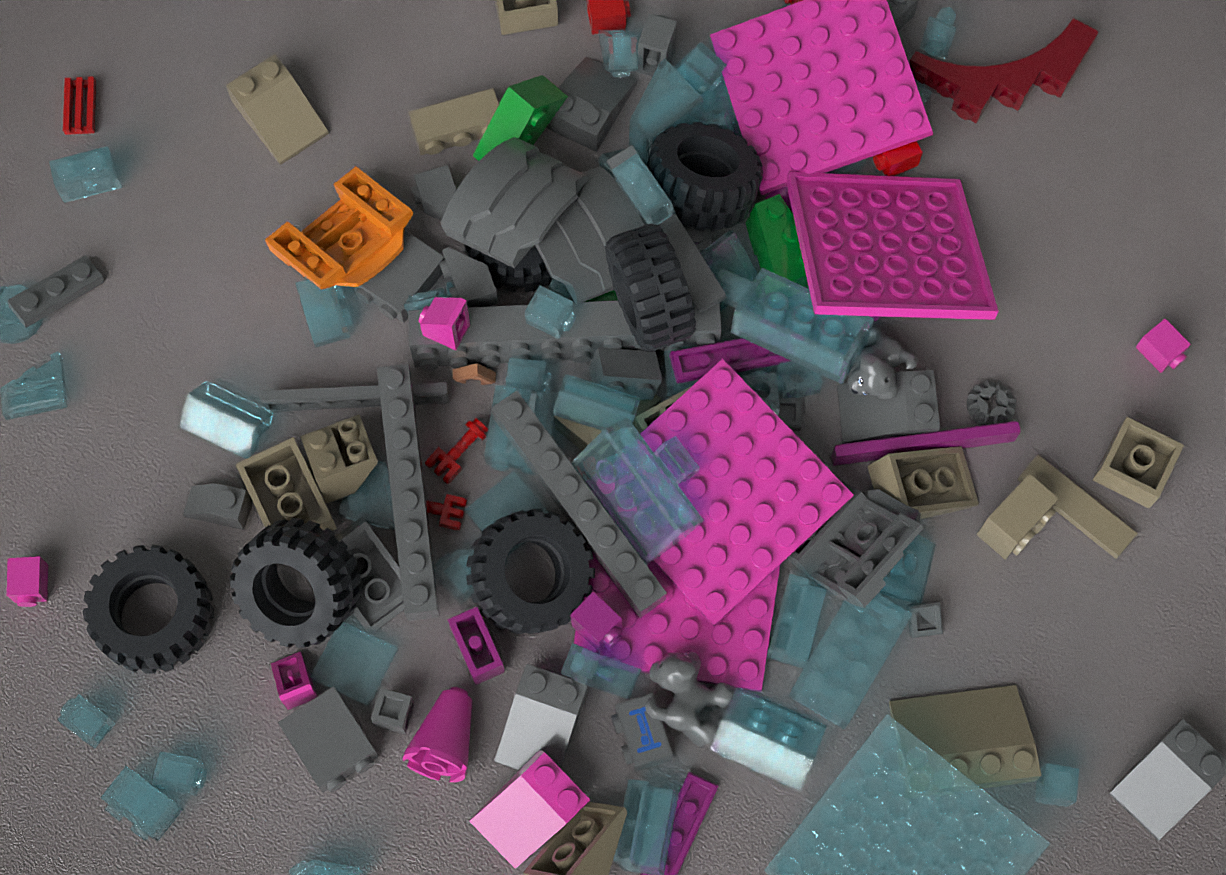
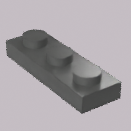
(55, 291)

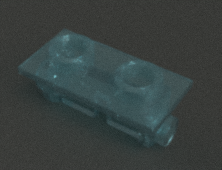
(939, 33)

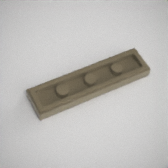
(1081, 508)

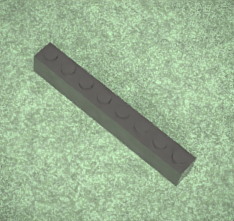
(408, 493)
(578, 504)

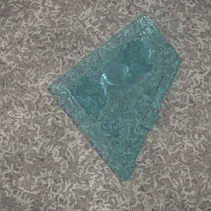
(35, 390)

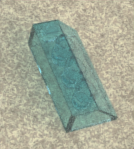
(636, 490)

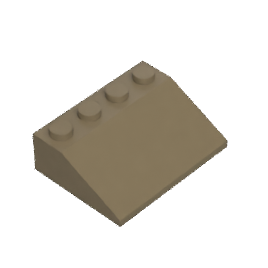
(976, 732)

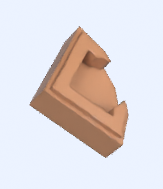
(474, 372)

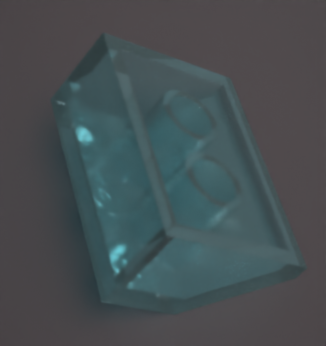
(768, 738)

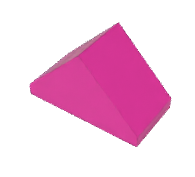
(293, 681)

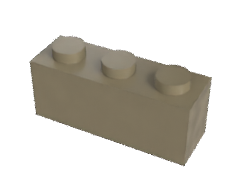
(453, 121)

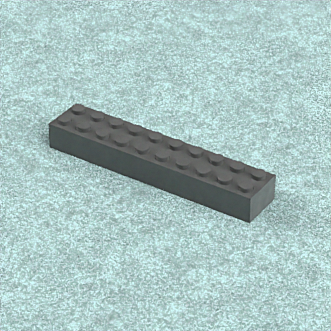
(503, 334)

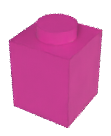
(1163, 346)
(27, 580)

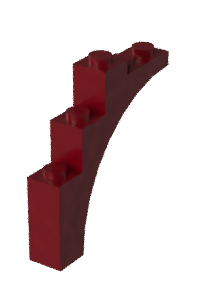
(1011, 82)

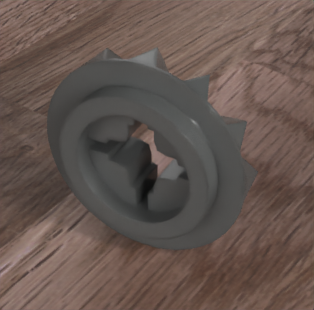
(978, 407)

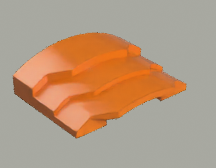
(350, 238)

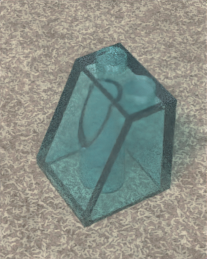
(664, 104)

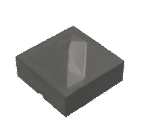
(925, 619)

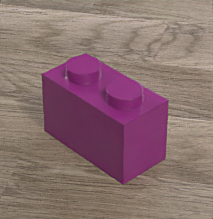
(597, 623)
(476, 645)

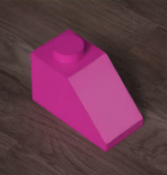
(445, 321)

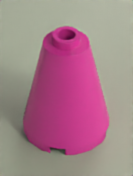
(443, 738)

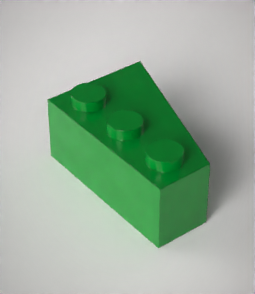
(522, 113)
(776, 239)

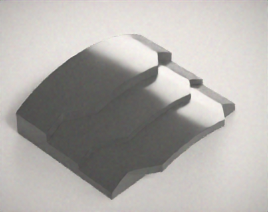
(510, 201)
(577, 239)
(859, 545)

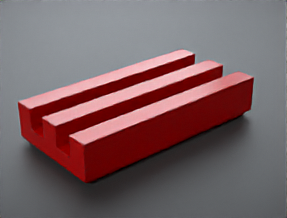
(79, 84)

